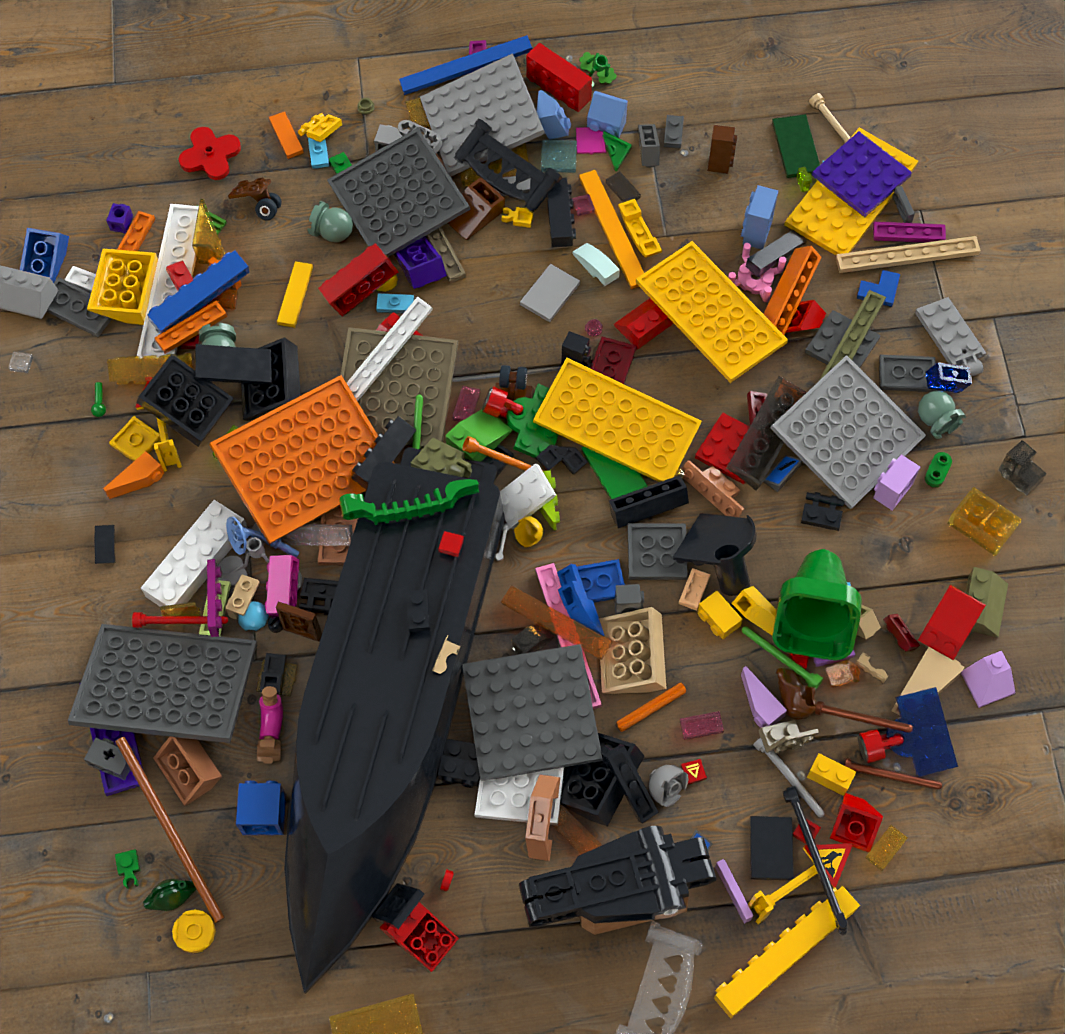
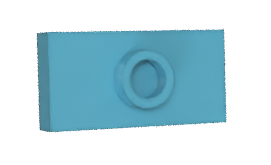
(318, 153)
(393, 302)

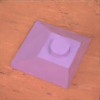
(989, 679)

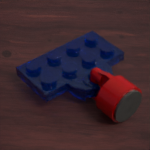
(927, 743)

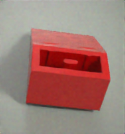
(423, 937)

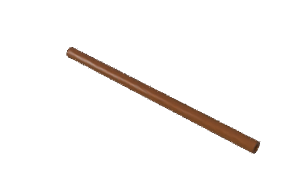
(169, 829)

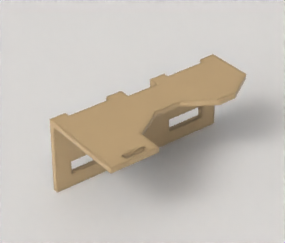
(447, 649)
(863, 663)

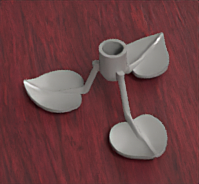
(233, 567)

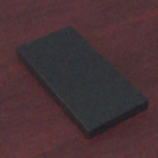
(232, 364)

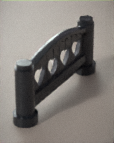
(540, 182)

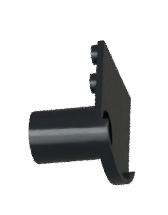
(720, 543)

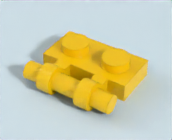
(320, 127)

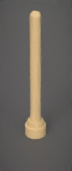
(817, 102)

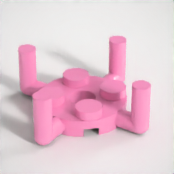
(759, 286)

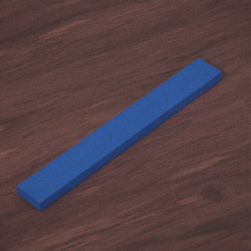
(464, 65)

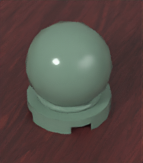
(332, 223)
(217, 335)
(939, 412)

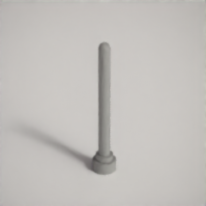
(791, 778)

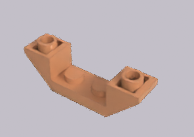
(539, 817)

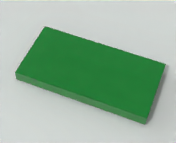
(614, 476)

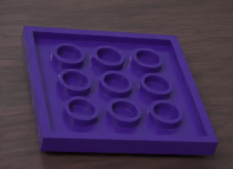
(861, 174)

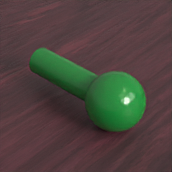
(98, 409)

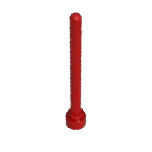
(140, 619)

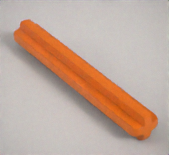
(651, 707)

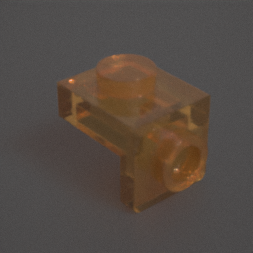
(843, 673)

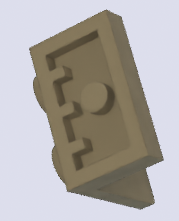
(784, 735)

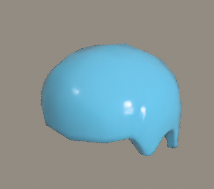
(254, 617)

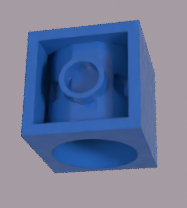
(261, 808)

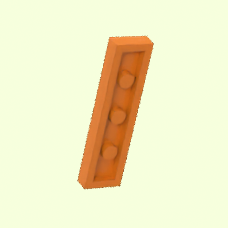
(190, 327)

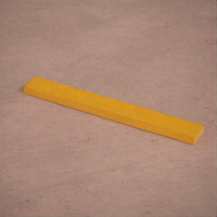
(612, 227)

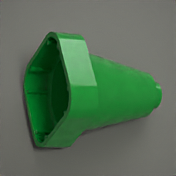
(818, 610)

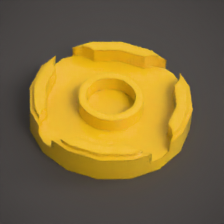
(193, 931)

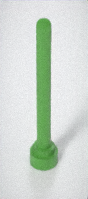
(417, 421)
(812, 679)

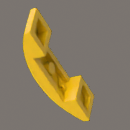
(638, 229)

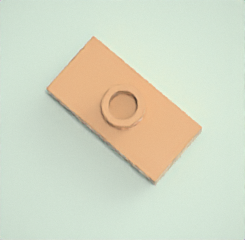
(694, 589)

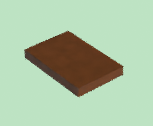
(299, 621)

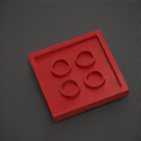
(722, 443)

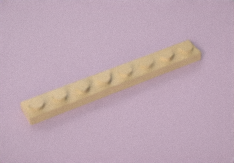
(907, 254)

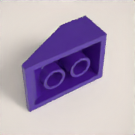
(421, 263)

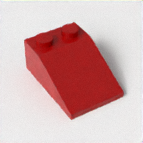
(951, 622)

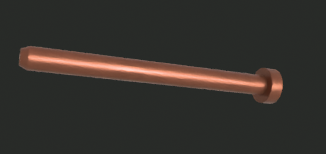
(821, 708)
(892, 775)

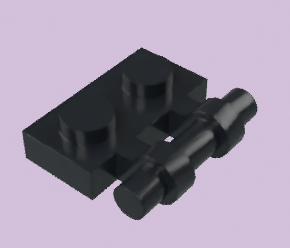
(821, 516)
(318, 590)

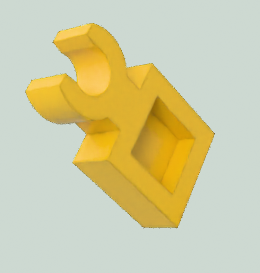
(520, 217)

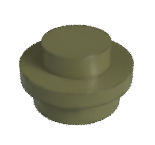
(365, 106)

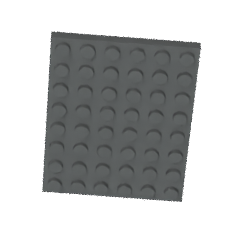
(164, 683)

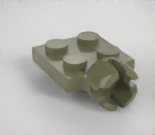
(442, 458)

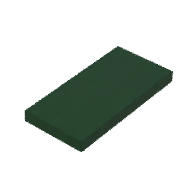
(795, 144)

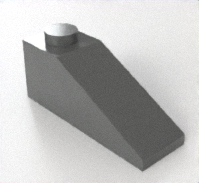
(649, 145)

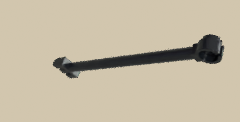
(790, 795)

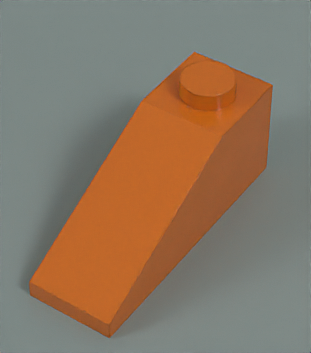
(138, 475)

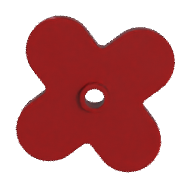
(209, 153)

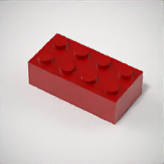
(558, 77)
(358, 279)

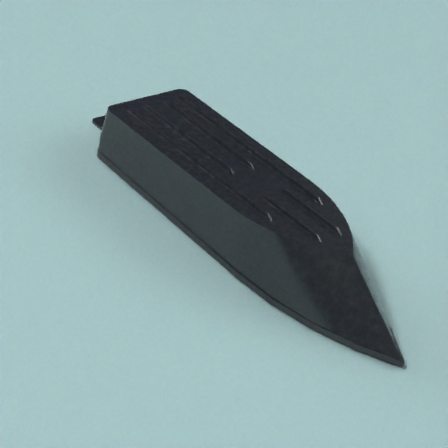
(376, 709)

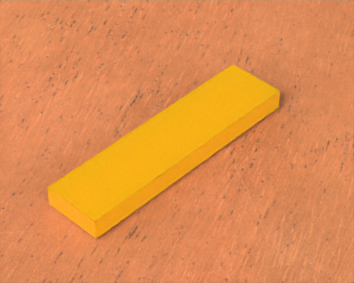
(295, 294)

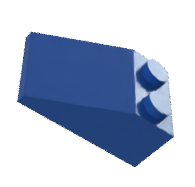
(43, 252)

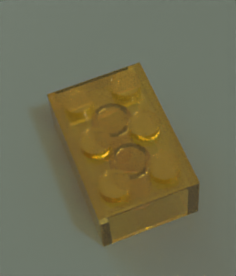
(984, 521)

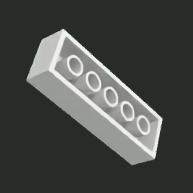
(186, 565)

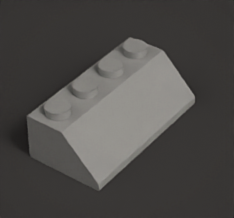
(25, 292)

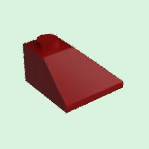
(807, 316)
(856, 823)

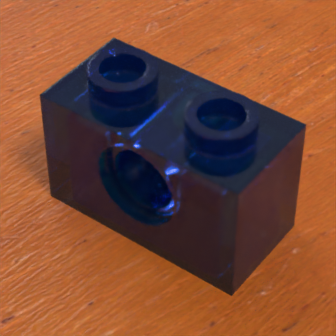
(948, 377)

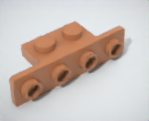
(715, 488)

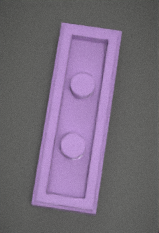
(734, 891)

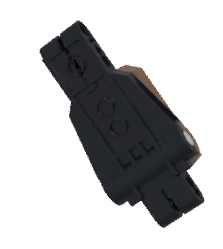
(621, 882)

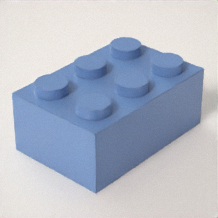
(759, 216)

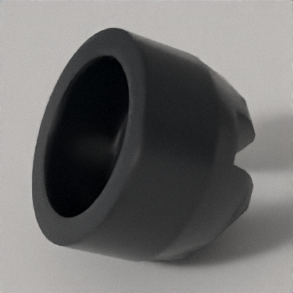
(277, 627)

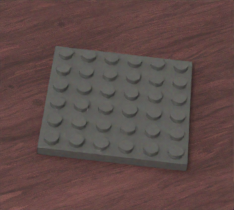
(399, 193)
(531, 712)

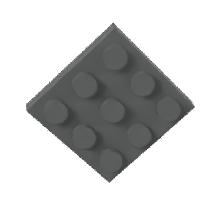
(830, 335)
(652, 551)

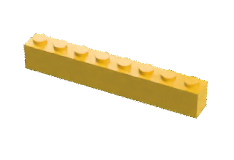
(783, 954)

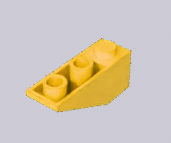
(756, 608)

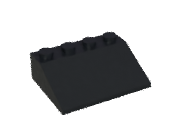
(284, 386)
(183, 402)
(593, 788)

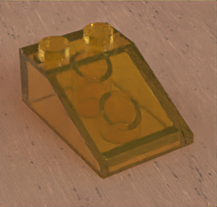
(205, 239)

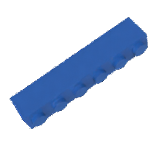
(199, 292)

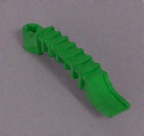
(354, 506)

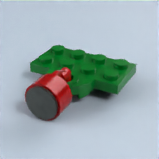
(520, 414)

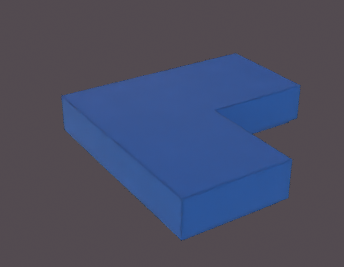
(886, 287)

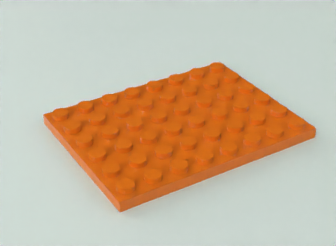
(298, 457)

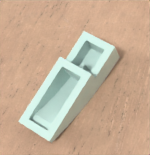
(597, 263)

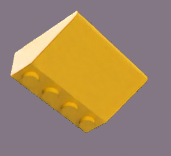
(123, 285)

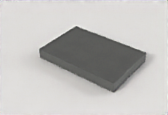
(904, 372)

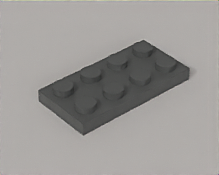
(71, 306)

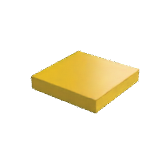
(135, 439)

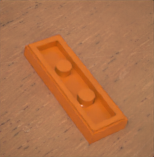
(286, 135)
(137, 232)

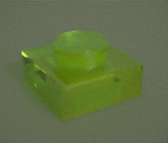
(803, 179)

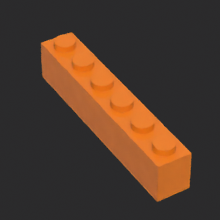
(792, 287)

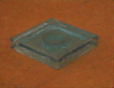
(559, 155)

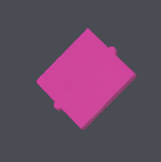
(589, 141)

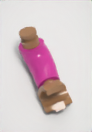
(271, 722)

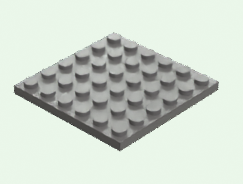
(491, 94)
(847, 431)

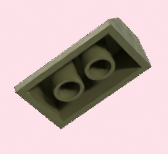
(990, 590)

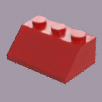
(643, 323)

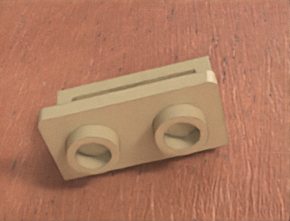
(242, 596)

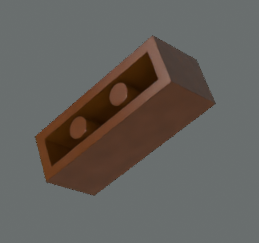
(721, 149)

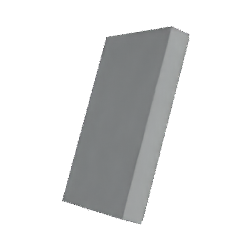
(550, 293)

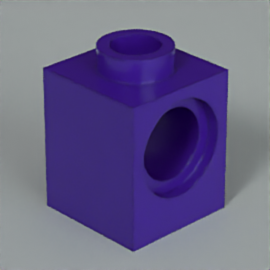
(119, 218)

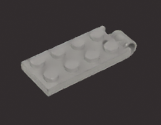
(952, 335)

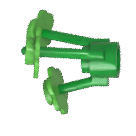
(600, 64)

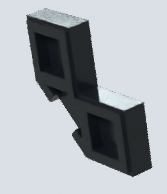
(568, 455)

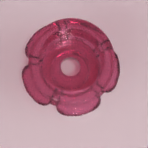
(593, 324)

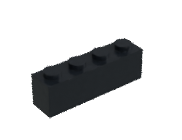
(560, 216)
(385, 450)
(649, 501)

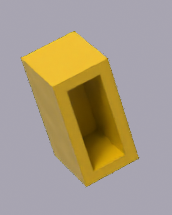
(719, 615)
(831, 774)

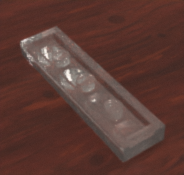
(320, 535)

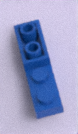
(576, 601)

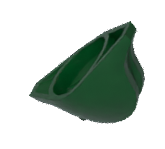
(169, 894)

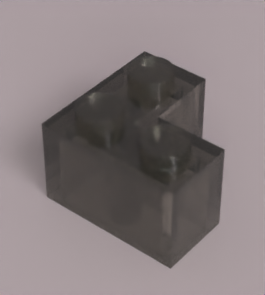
(1021, 469)

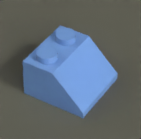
(607, 114)
(552, 116)

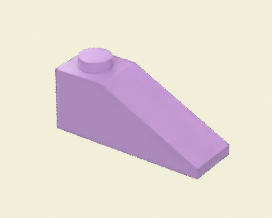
(763, 704)

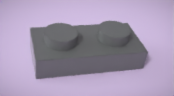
(673, 131)

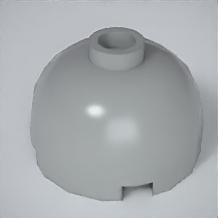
(667, 783)

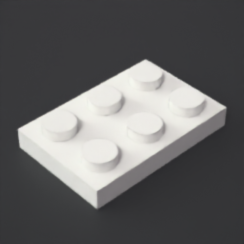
(526, 495)

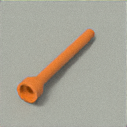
(471, 445)

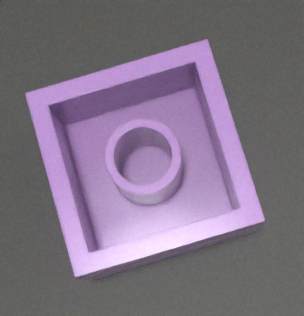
(896, 481)

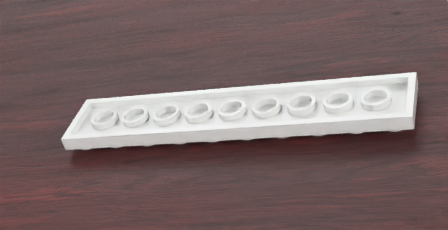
(174, 248)

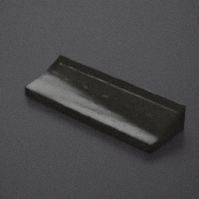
(760, 443)

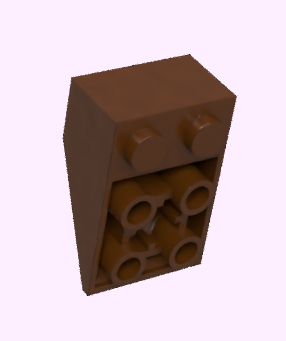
(484, 207)

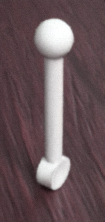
(499, 556)

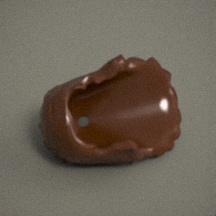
(796, 697)

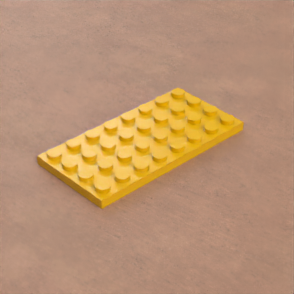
(830, 220)
(711, 311)
(617, 421)

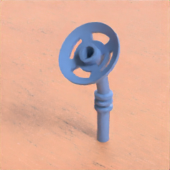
(238, 535)

